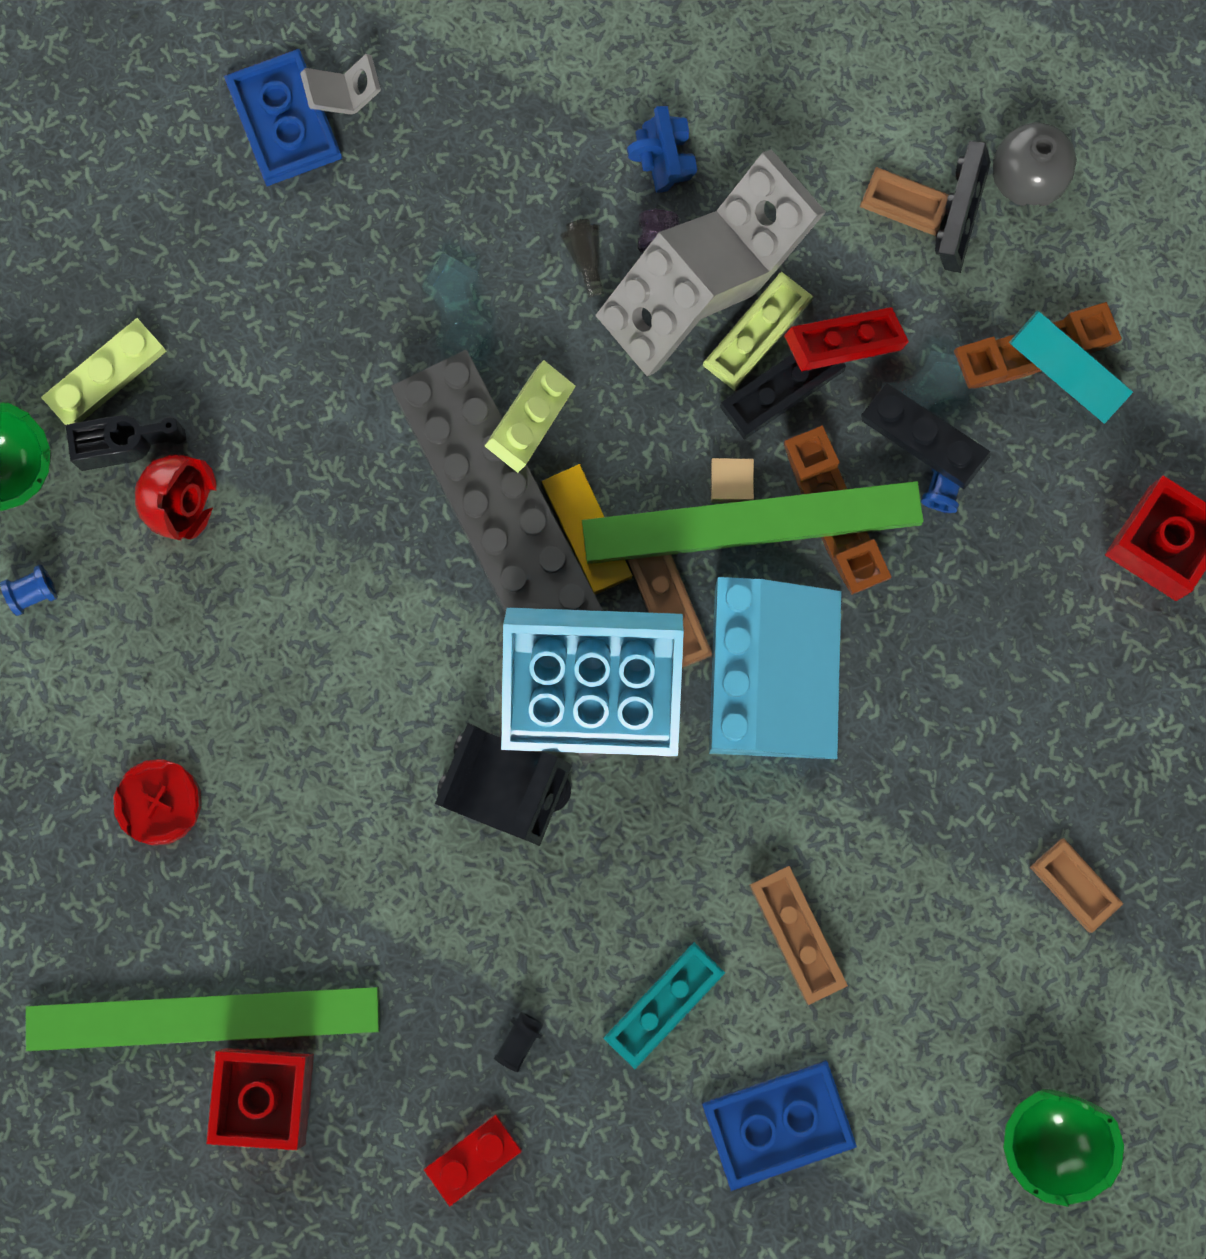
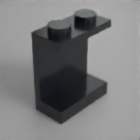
(502, 787)

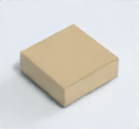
(732, 480)

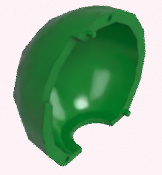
(23, 456)
(1063, 1147)

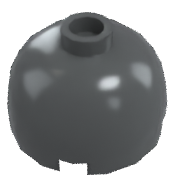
(1034, 164)

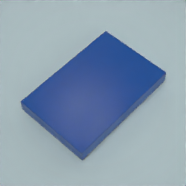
(278, 120)
(779, 1125)

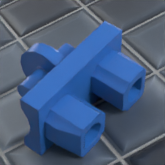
(658, 149)

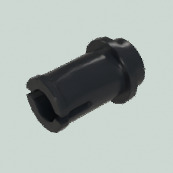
(519, 1041)

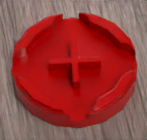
(157, 802)

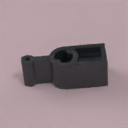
(97, 441)

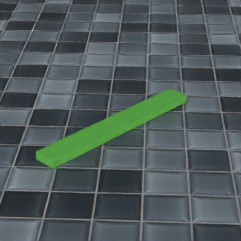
(752, 522)
(202, 1019)

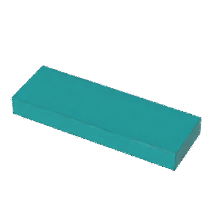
(1071, 367)
(664, 1005)

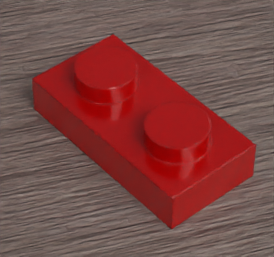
(472, 1160)

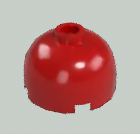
(173, 496)

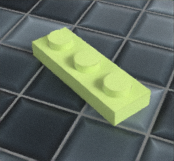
(104, 373)
(530, 416)

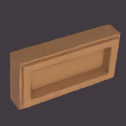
(905, 201)
(1076, 885)

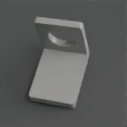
(340, 91)

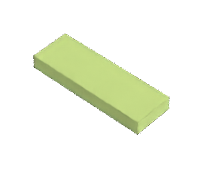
(757, 331)

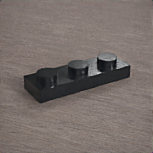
(963, 206)
(774, 394)
(925, 436)

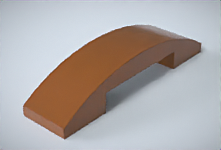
(998, 362)
(817, 471)

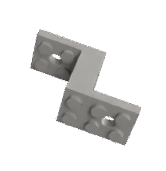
(709, 263)

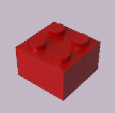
(1164, 539)
(260, 1099)

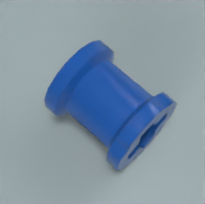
(941, 494)
(28, 590)

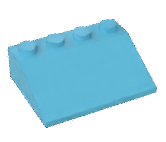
(775, 669)
(591, 681)

